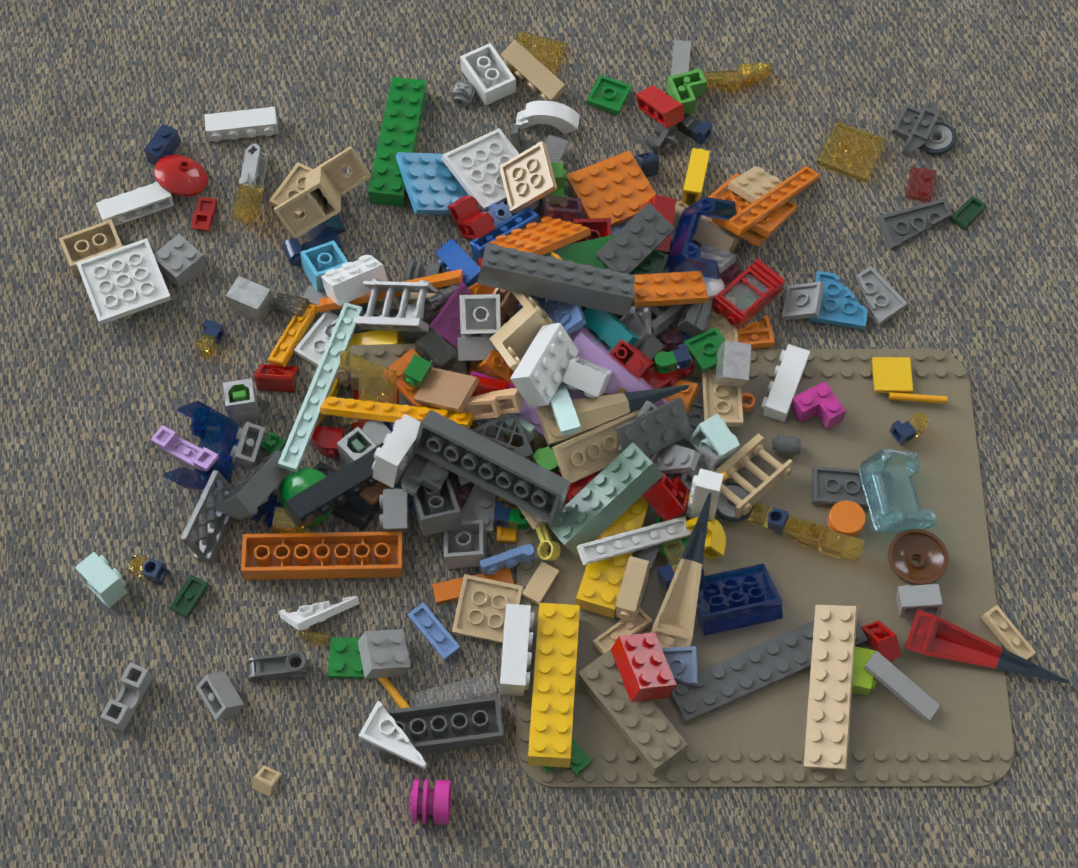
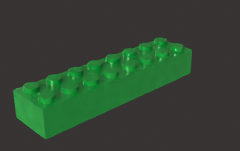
(398, 134)

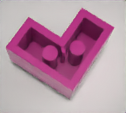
(820, 402)

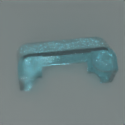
(892, 493)

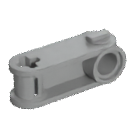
(254, 166)

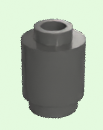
(786, 445)

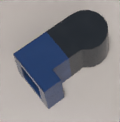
(694, 128)

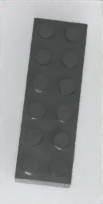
(450, 725)

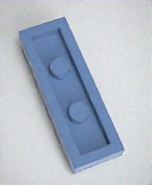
(434, 631)

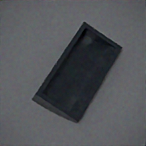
(355, 509)

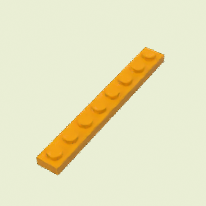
(386, 411)

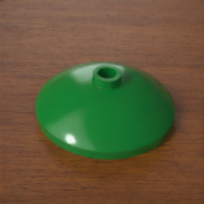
(298, 482)

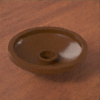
(922, 547)

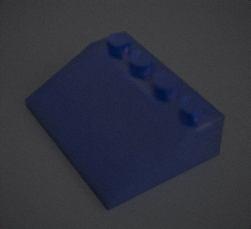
(737, 600)

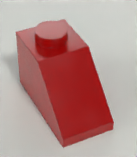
(326, 440)
(882, 640)

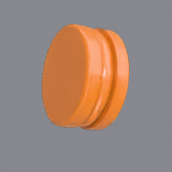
(846, 518)

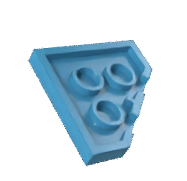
(839, 304)

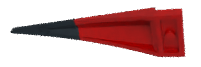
(945, 640)

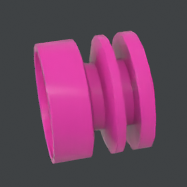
(431, 802)

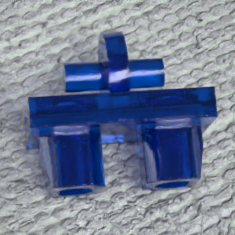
(267, 509)

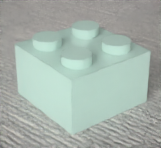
(715, 436)
(101, 579)

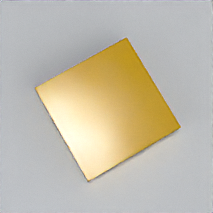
(892, 375)

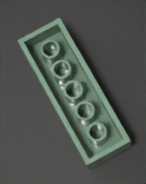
(605, 498)

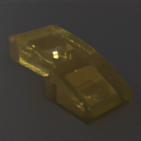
(673, 551)

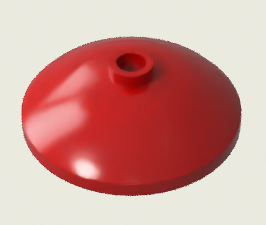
(180, 175)

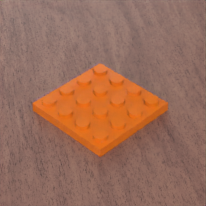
(612, 188)
(766, 226)
(543, 236)

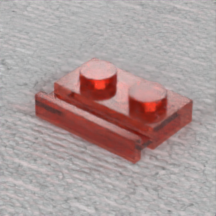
(920, 184)

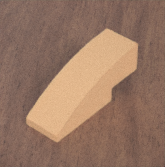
(494, 404)

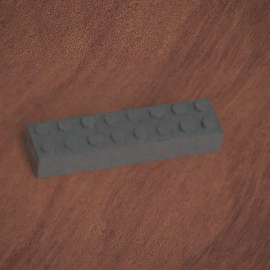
(557, 279)
(491, 466)

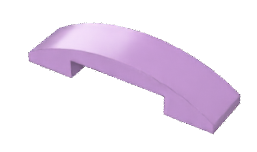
(184, 450)

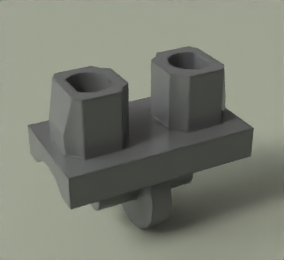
(665, 139)

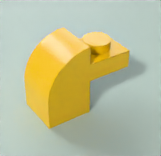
(715, 538)

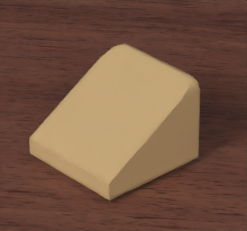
(266, 780)

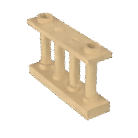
(742, 459)

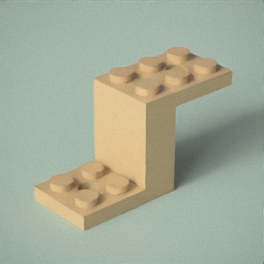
(322, 192)
(519, 332)

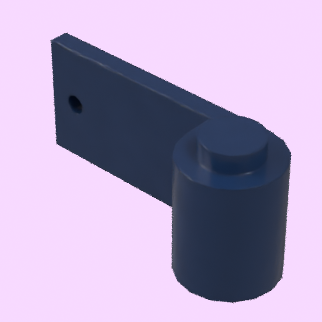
(293, 246)

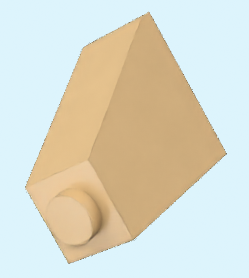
(632, 589)

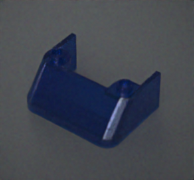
(685, 255)
(215, 433)

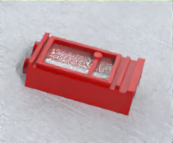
(748, 294)

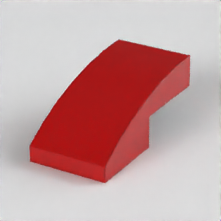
(204, 213)

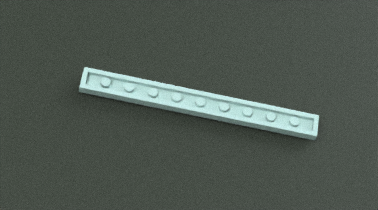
(319, 388)

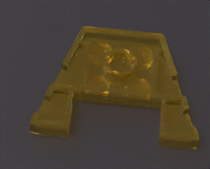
(375, 381)

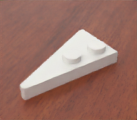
(317, 612)
(384, 733)

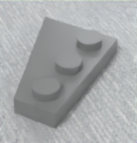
(880, 295)

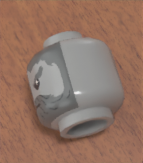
(462, 93)

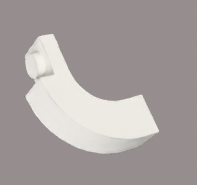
(549, 113)

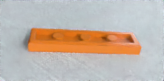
(450, 590)

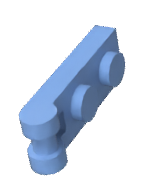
(507, 559)

